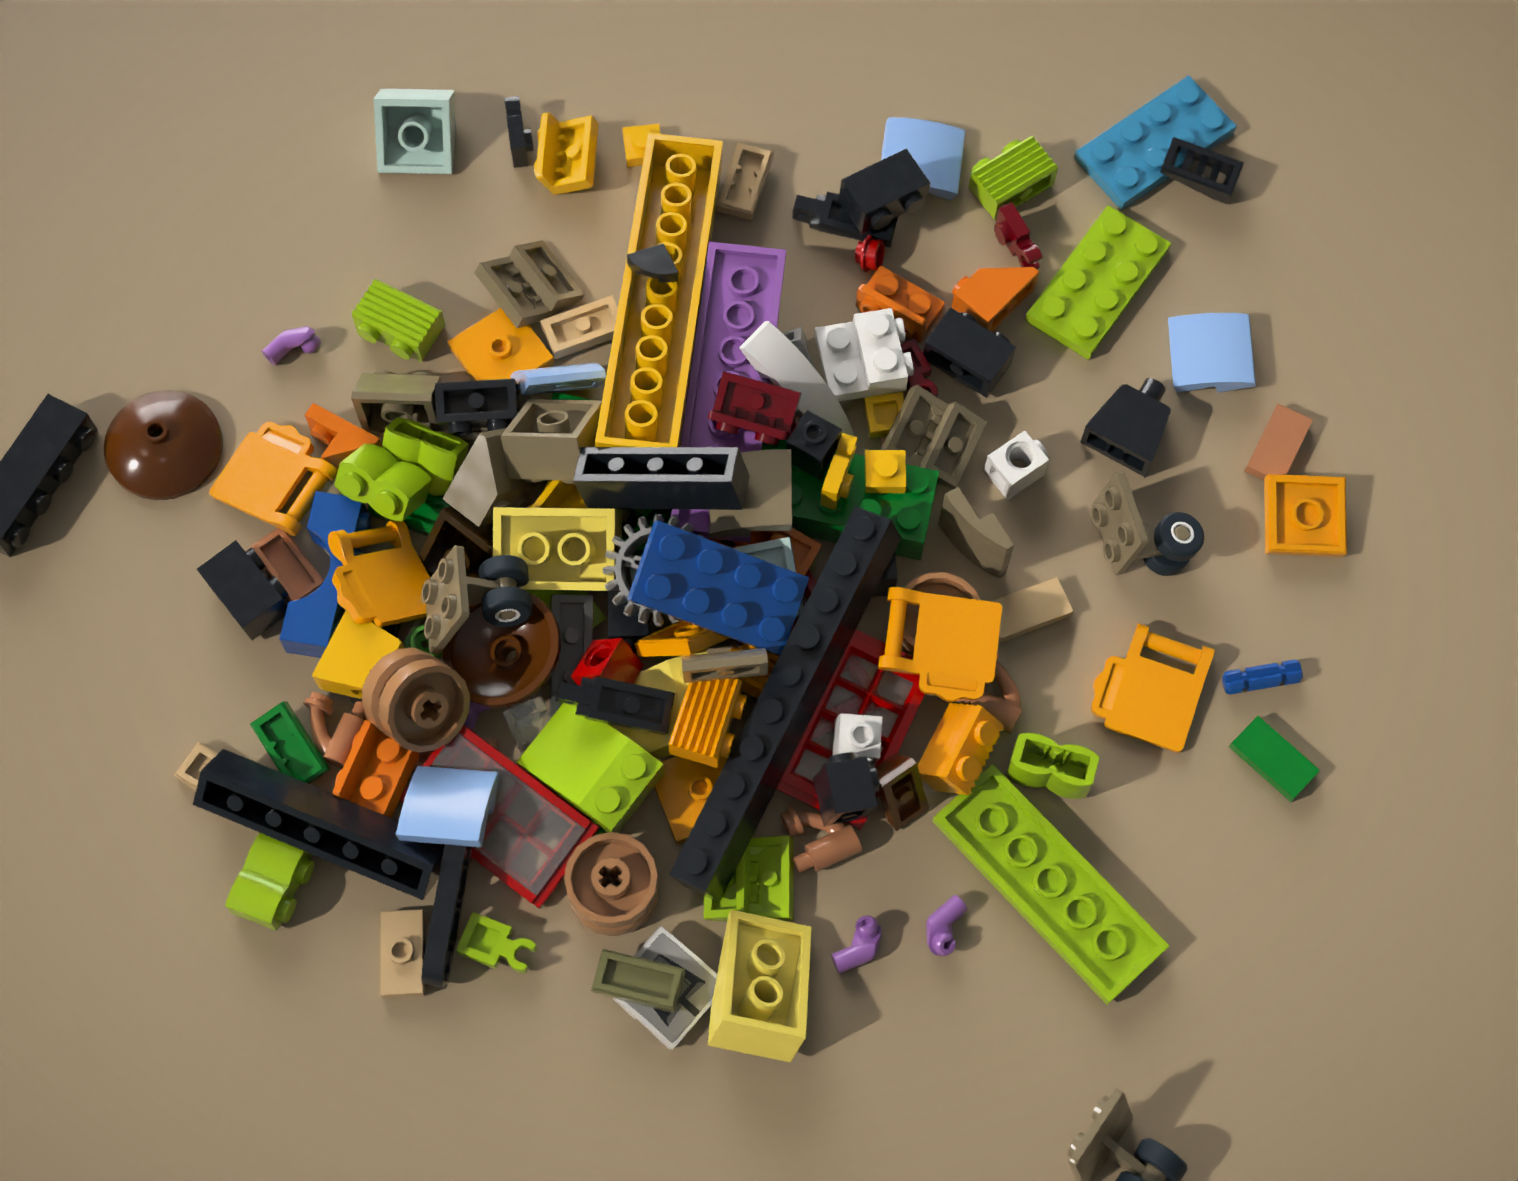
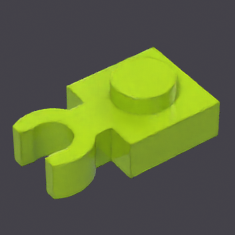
(489, 941)

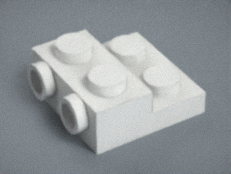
(864, 355)

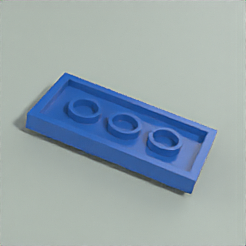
(717, 588)

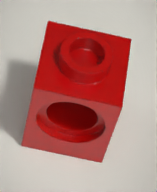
(609, 660)

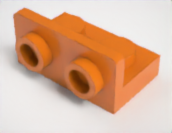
(908, 301)
(375, 771)

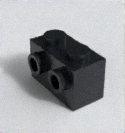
(884, 191)
(969, 351)
(476, 405)
(244, 589)
(846, 789)

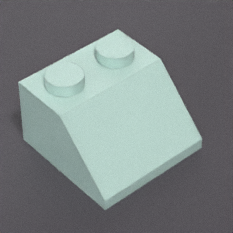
(415, 131)

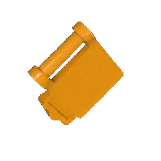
(268, 471)
(381, 583)
(952, 642)
(1148, 696)

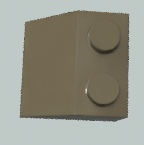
(387, 395)
(548, 438)
(485, 482)

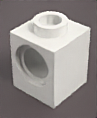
(1009, 478)
(858, 735)

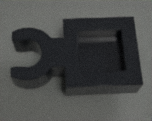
(519, 138)

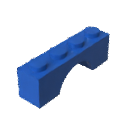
(313, 619)

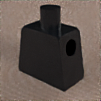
(1130, 426)

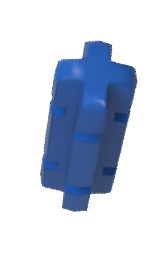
(1262, 676)

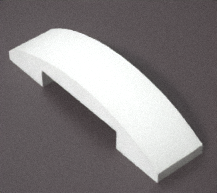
(782, 363)

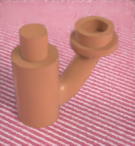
(1006, 709)
(334, 749)
(826, 851)

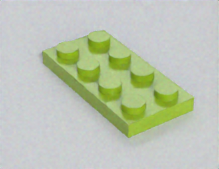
(1097, 282)

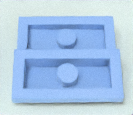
(934, 148)
(1211, 351)
(559, 378)
(448, 806)

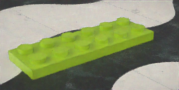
(1050, 884)

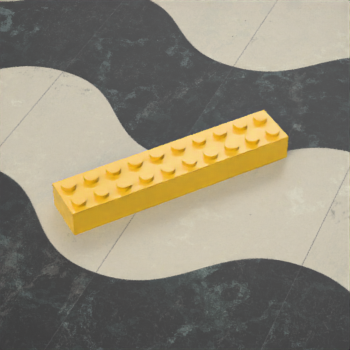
(654, 319)

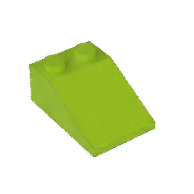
(592, 767)

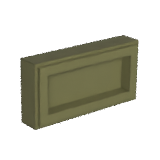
(638, 980)

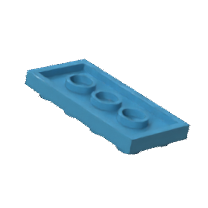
(1131, 153)

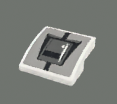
(695, 993)

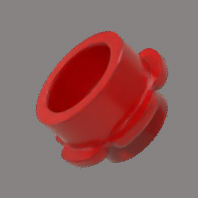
(870, 253)

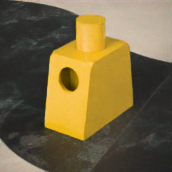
(352, 655)

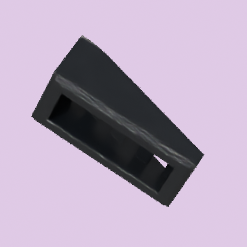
(1219, 163)

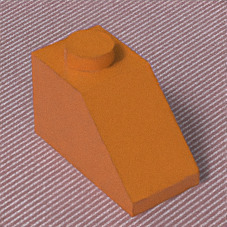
(993, 293)

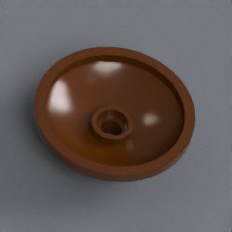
(169, 463)
(481, 652)

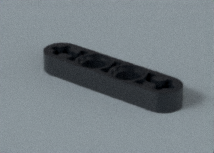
(446, 915)

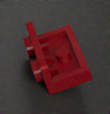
(755, 407)

